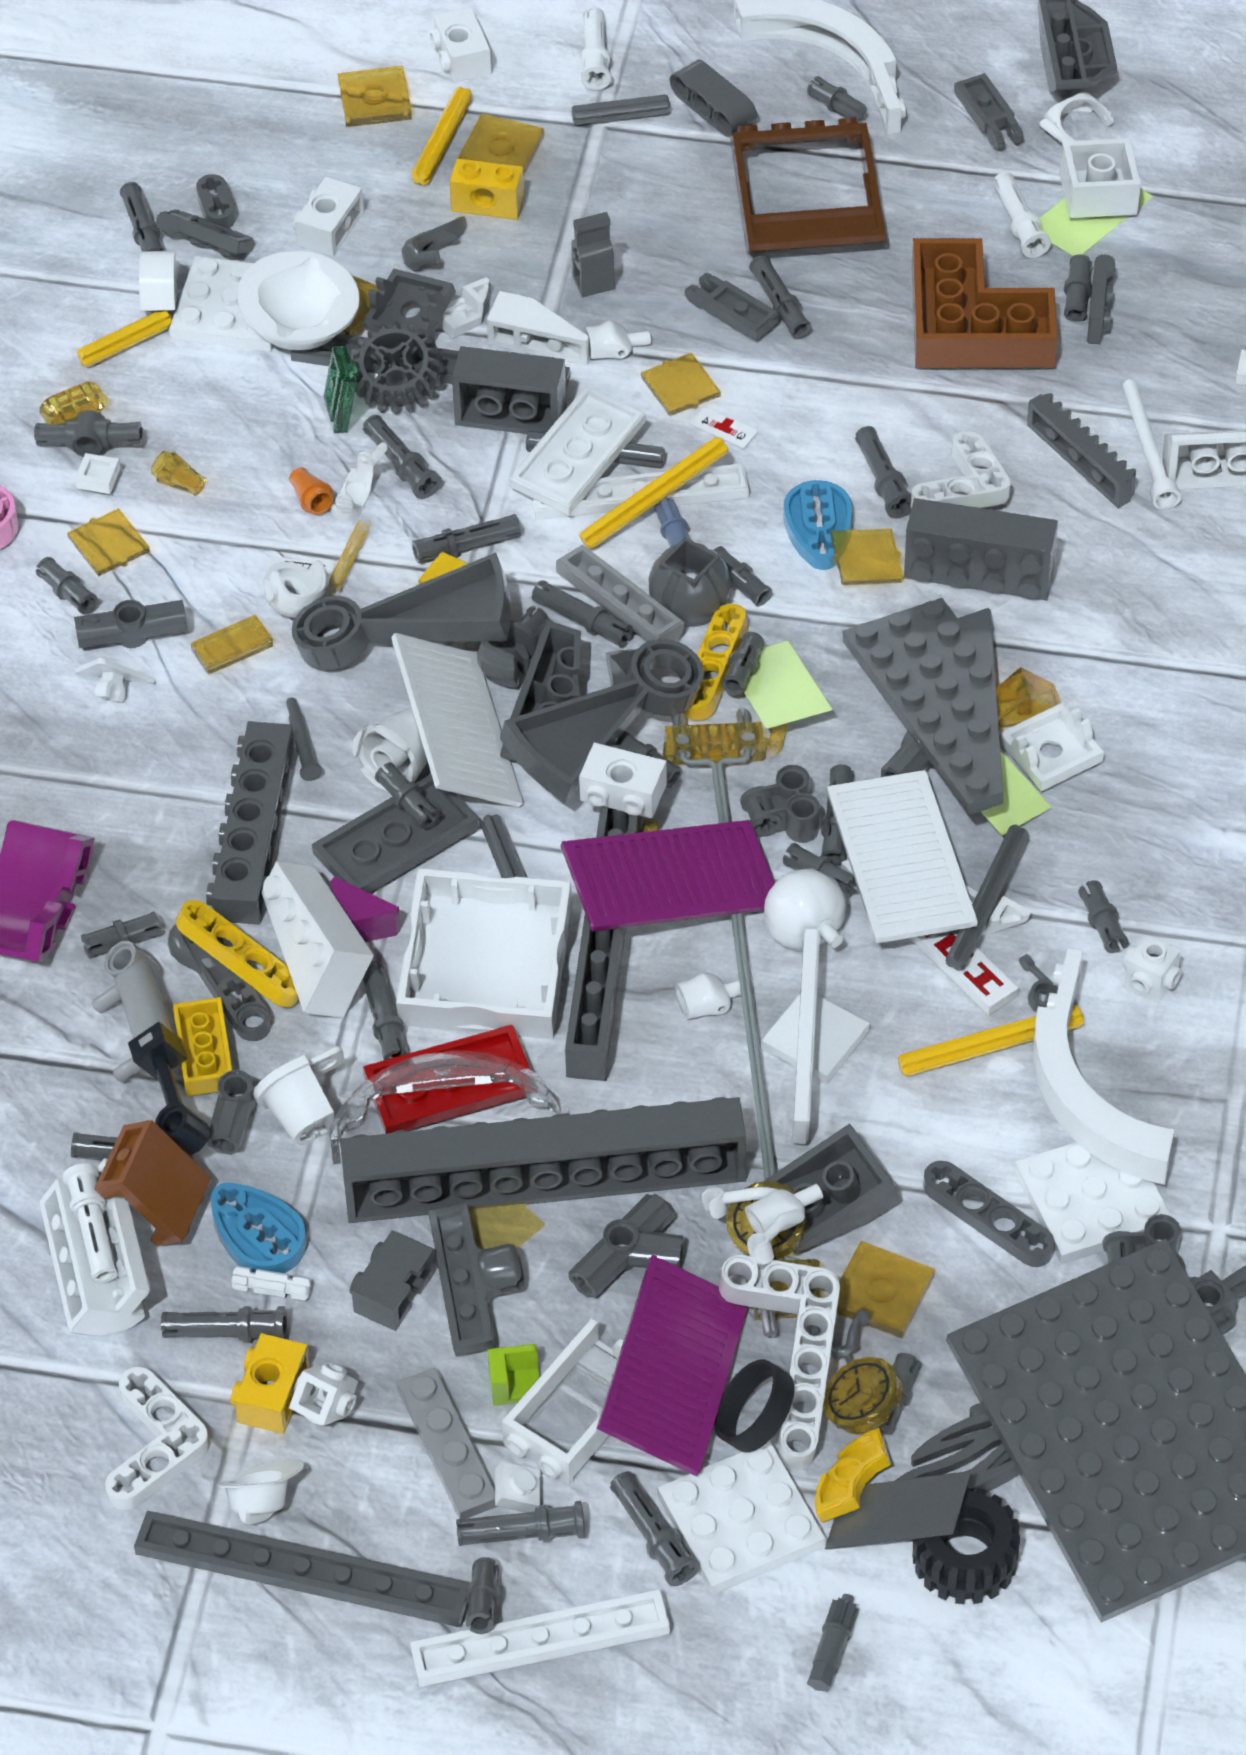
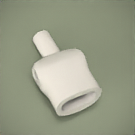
(613, 341)
(705, 995)

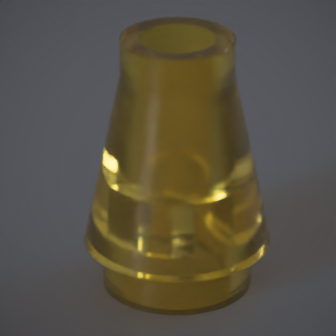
(177, 473)

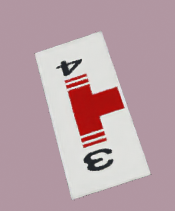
(723, 427)

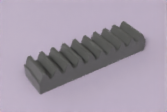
(1081, 450)

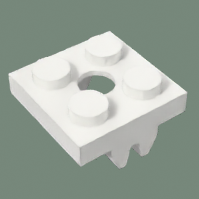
(1054, 727)

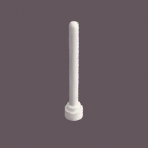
(1164, 491)

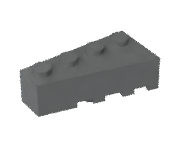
(551, 673)

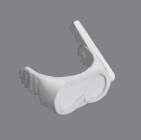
(1078, 103)
(357, 486)

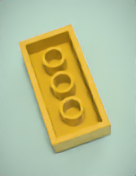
(205, 1041)

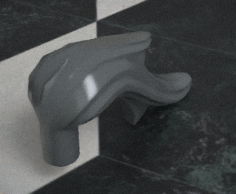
(425, 246)

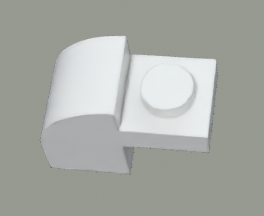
(158, 280)

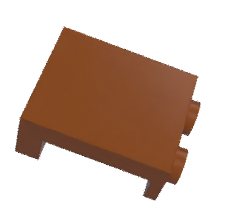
(155, 1180)

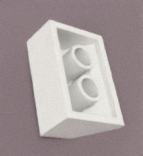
(1205, 459)

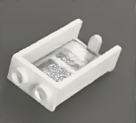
(561, 1411)

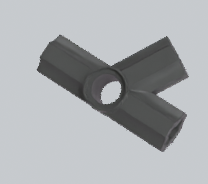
(641, 1234)

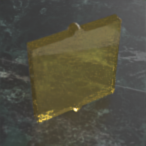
(680, 384)
(108, 542)
(867, 556)
(504, 1225)

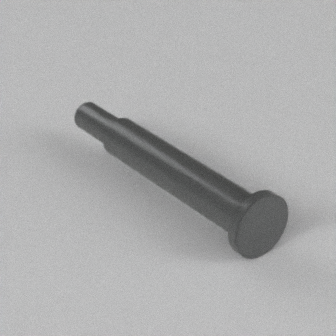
(310, 769)

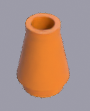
(312, 492)

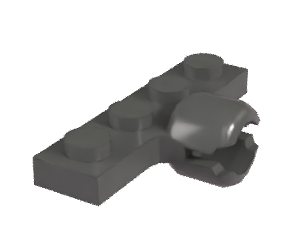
(471, 1277)

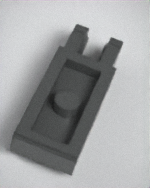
(989, 110)
(204, 231)
(1100, 296)
(732, 306)

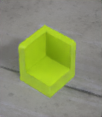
(512, 1372)

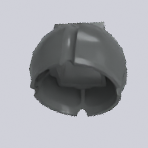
(687, 597)

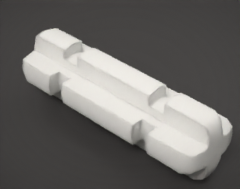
(271, 1283)

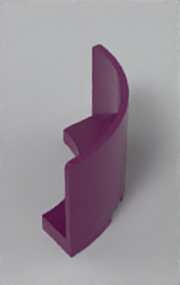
(37, 885)

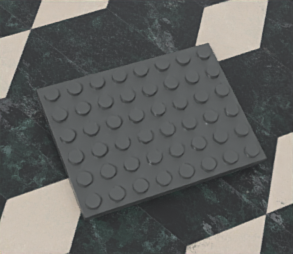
(1120, 1424)

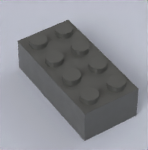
(980, 549)

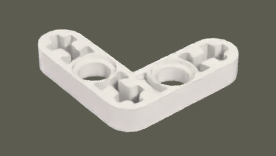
(975, 480)
(168, 1434)

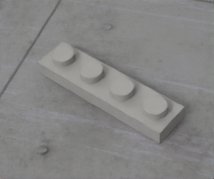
(447, 1443)

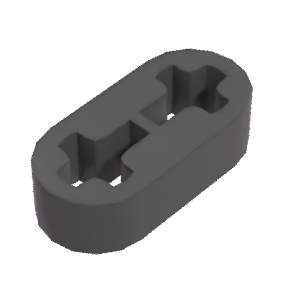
(220, 201)

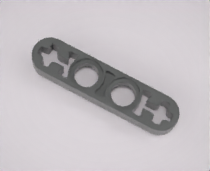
(984, 1217)

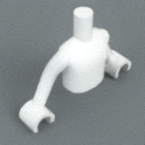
(768, 1216)

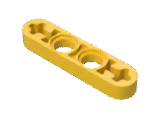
(712, 661)
(236, 957)

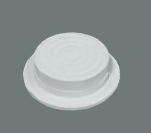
(297, 299)

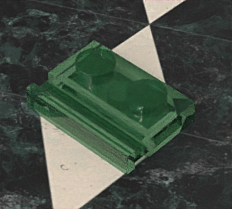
(340, 388)

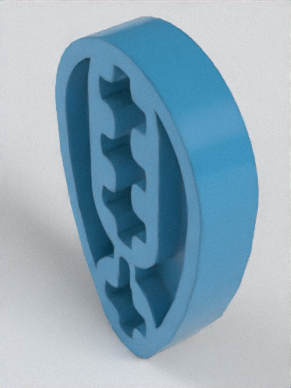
(801, 525)
(257, 1208)

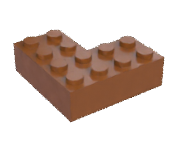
(972, 325)

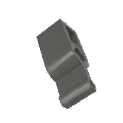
(593, 255)

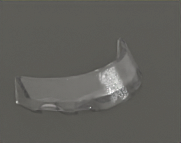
(437, 1072)

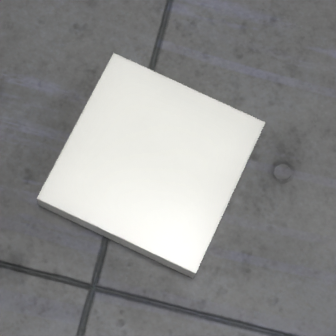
(834, 1038)

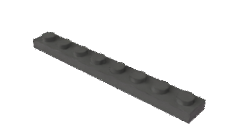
(302, 1568)

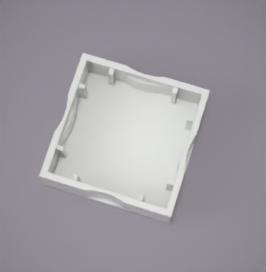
(485, 953)

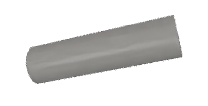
(619, 595)

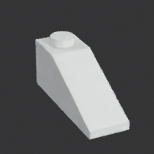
(532, 328)

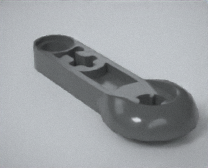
(220, 983)

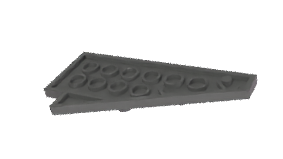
(942, 689)

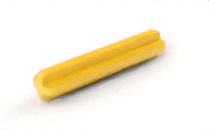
(124, 338)

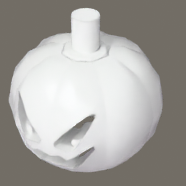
(805, 901)

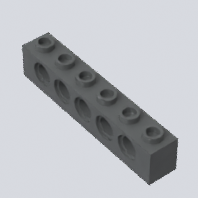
(252, 821)

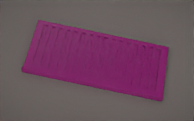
(669, 874)
(672, 1366)

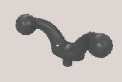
(860, 1318)

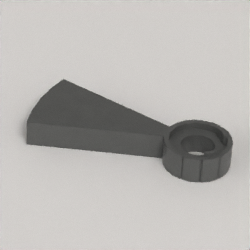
(455, 606)
(558, 738)

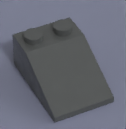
(851, 1185)

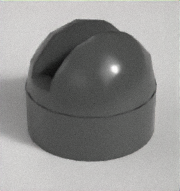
(1038, 987)

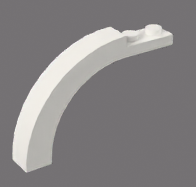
(835, 31)
(1090, 1120)

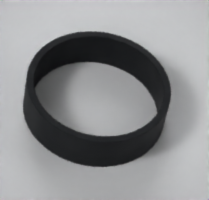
(770, 1418)

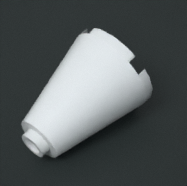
(394, 741)

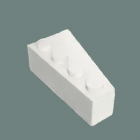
(316, 939)

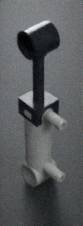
(153, 1042)

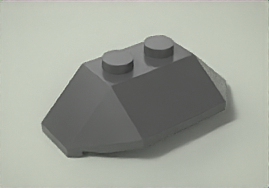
(1074, 45)

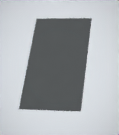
(902, 1511)

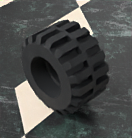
(973, 1574)

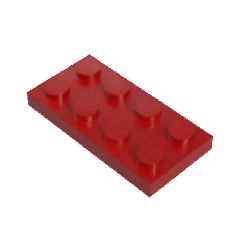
(426, 1107)

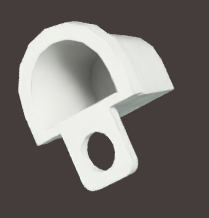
(297, 1096)

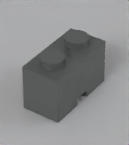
(393, 1274)

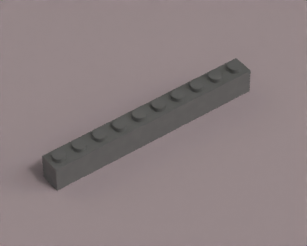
(598, 972)

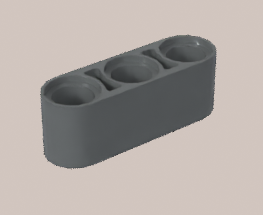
(713, 97)

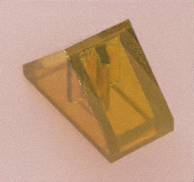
(1023, 697)

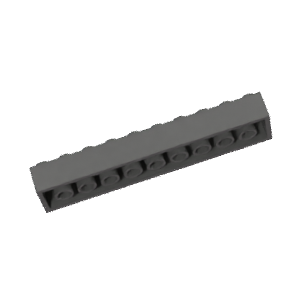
(544, 1159)

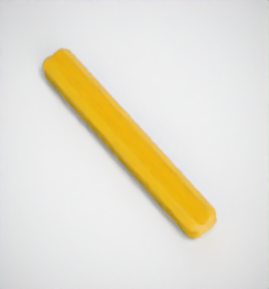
(441, 136)

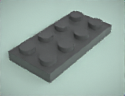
(391, 841)

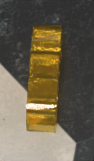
(69, 403)

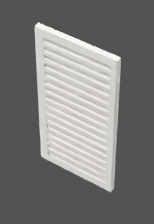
(456, 720)
(901, 856)

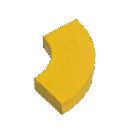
(843, 1484)

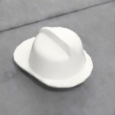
(260, 1489)

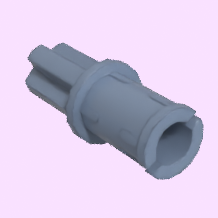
(673, 526)

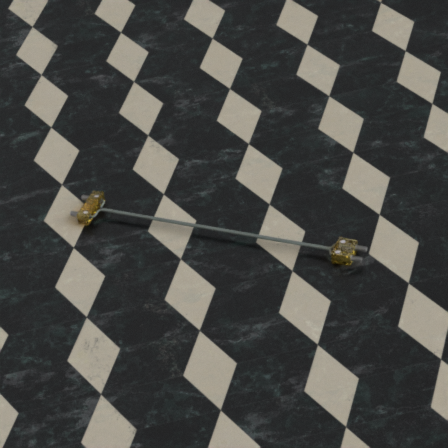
(722, 745)

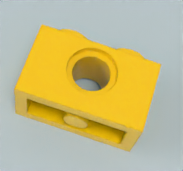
(487, 189)
(268, 1404)

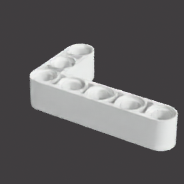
(805, 1347)

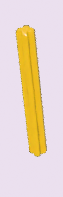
(653, 492)
(975, 1045)

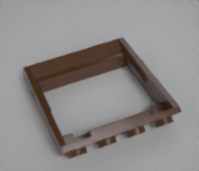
(808, 227)

